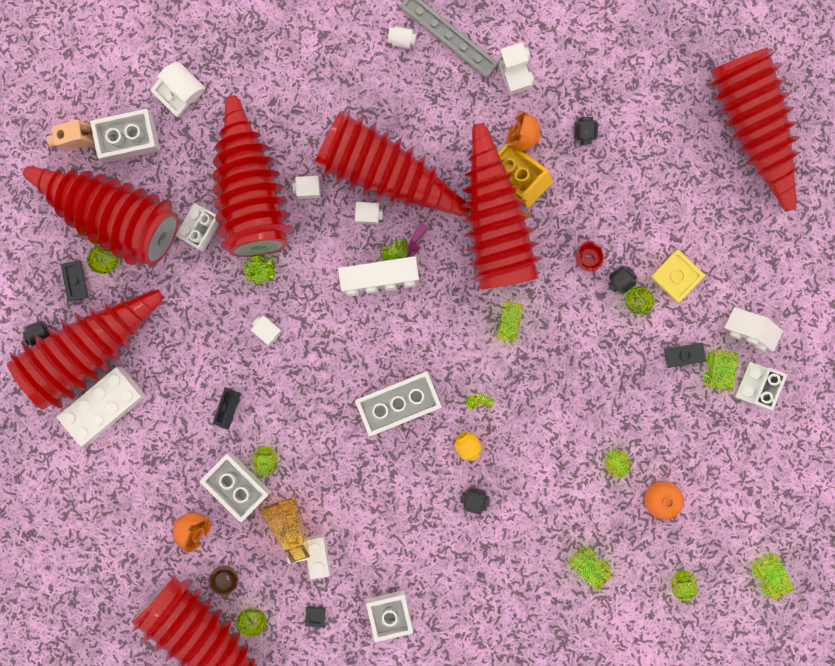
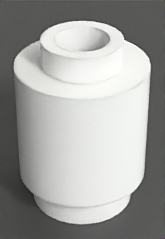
(401, 37)

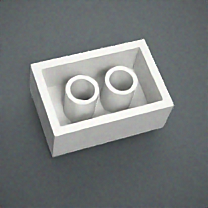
(125, 135)
(235, 486)

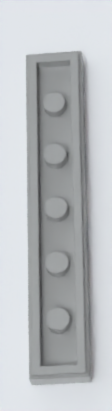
(450, 36)

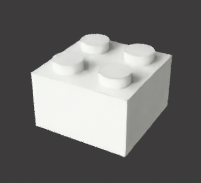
(389, 616)

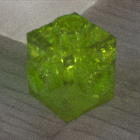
(259, 269)

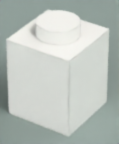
(307, 187)
(368, 213)
(266, 329)

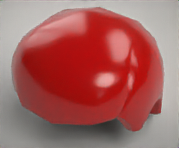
(589, 263)

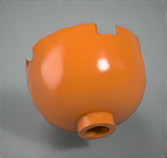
(526, 130)
(663, 500)
(189, 530)

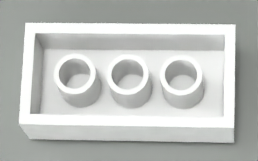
(378, 275)
(398, 403)
(101, 406)

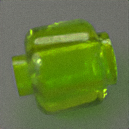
(264, 460)
(618, 463)
(684, 586)

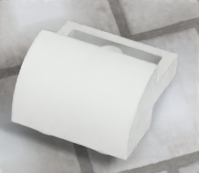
(177, 88)
(198, 227)
(761, 386)

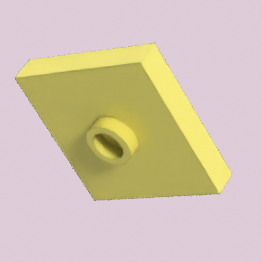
(677, 276)

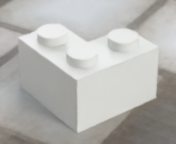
(513, 66)
(754, 328)
(319, 559)

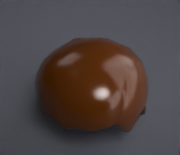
(218, 580)

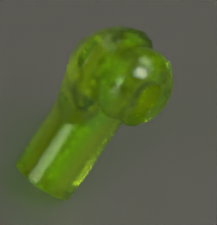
(478, 399)

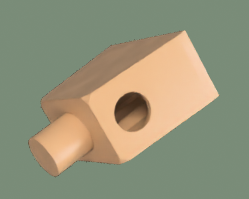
(71, 135)

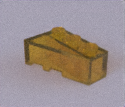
(288, 527)

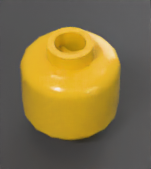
(468, 446)

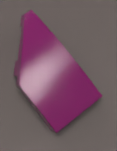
(413, 248)

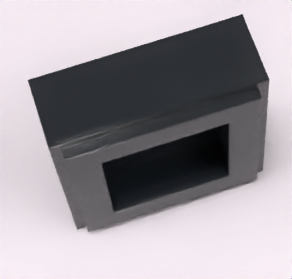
(315, 616)

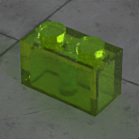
(509, 321)
(721, 370)
(589, 567)
(772, 576)

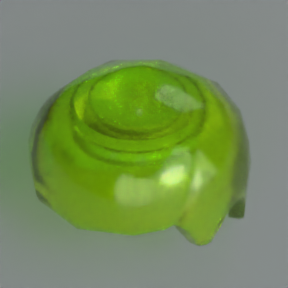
(397, 251)
(98, 259)
(643, 304)
(246, 620)

